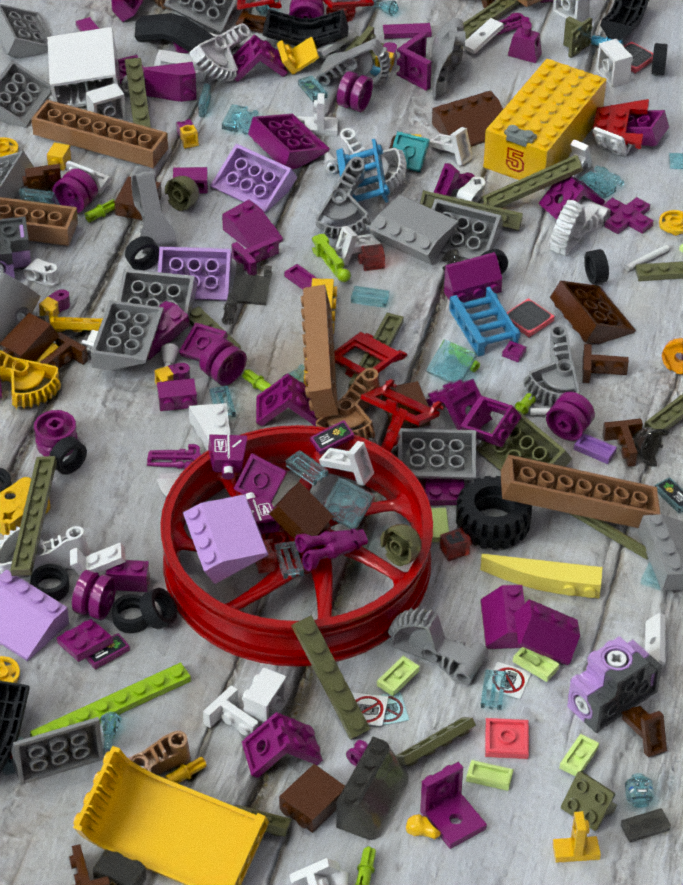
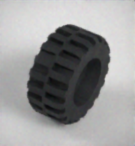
(491, 530)

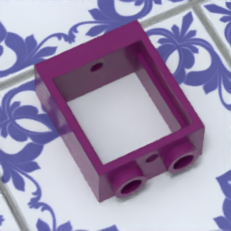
(483, 408)

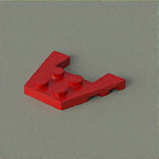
(616, 118)
(392, 437)

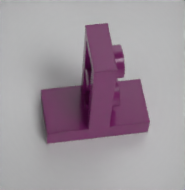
(451, 179)
(255, 253)

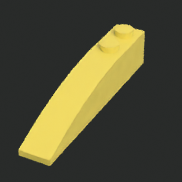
(546, 575)

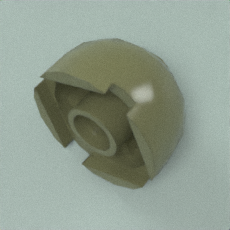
(182, 192)
(401, 544)

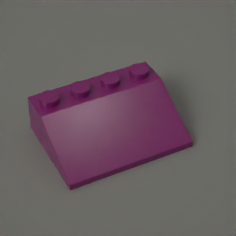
(286, 139)

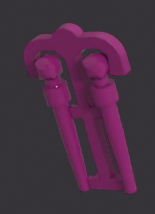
(514, 25)
(181, 454)

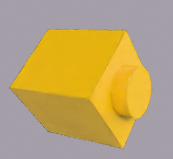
(59, 154)

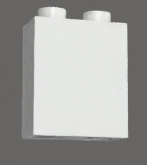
(81, 64)

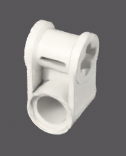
(472, 190)
(42, 273)

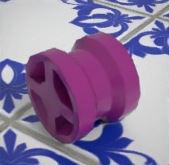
(354, 754)

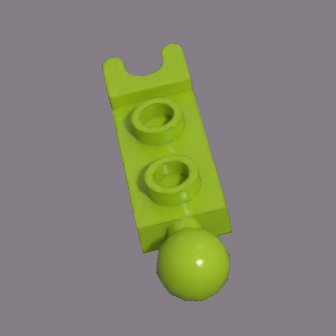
(329, 256)

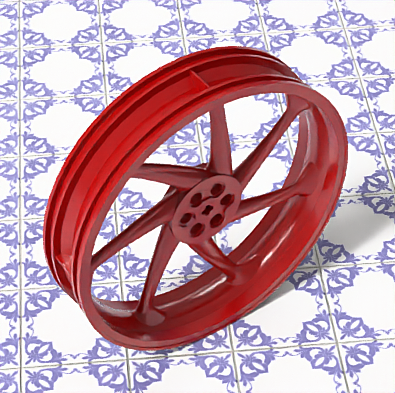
(273, 639)

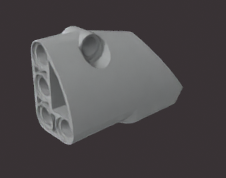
(446, 51)
(14, 298)

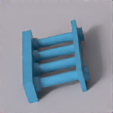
(377, 151)
(472, 331)

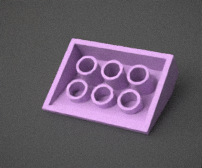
(253, 177)
(208, 265)
(225, 536)
(28, 616)

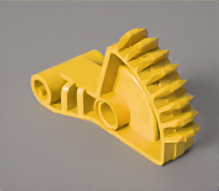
(27, 375)

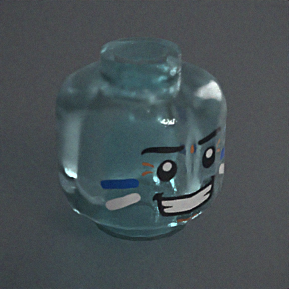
(639, 790)

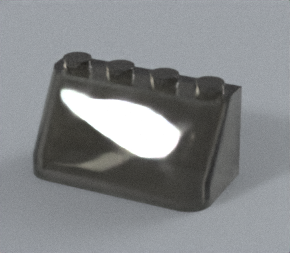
(371, 792)

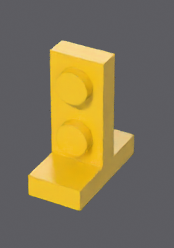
(579, 846)

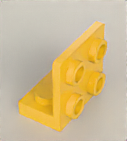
(299, 56)

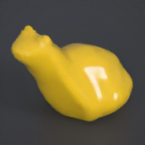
(421, 826)

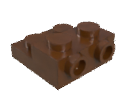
(42, 177)

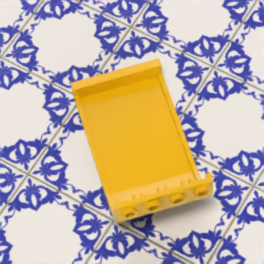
(168, 825)

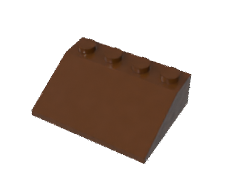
(471, 113)
(590, 312)

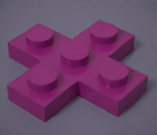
(628, 215)

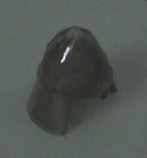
(648, 442)

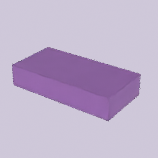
(595, 448)

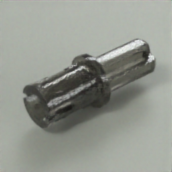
(230, 308)

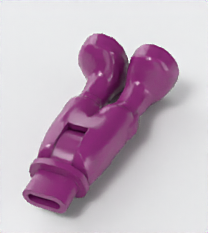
(336, 544)

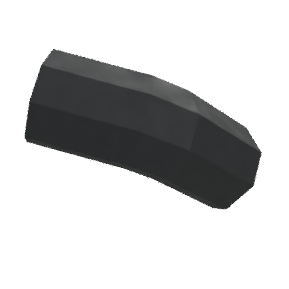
(623, 18)
(171, 28)
(297, 30)
(12, 708)

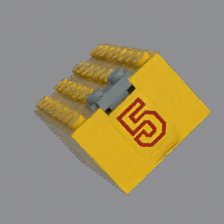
(543, 120)

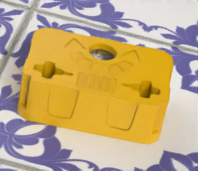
(13, 504)

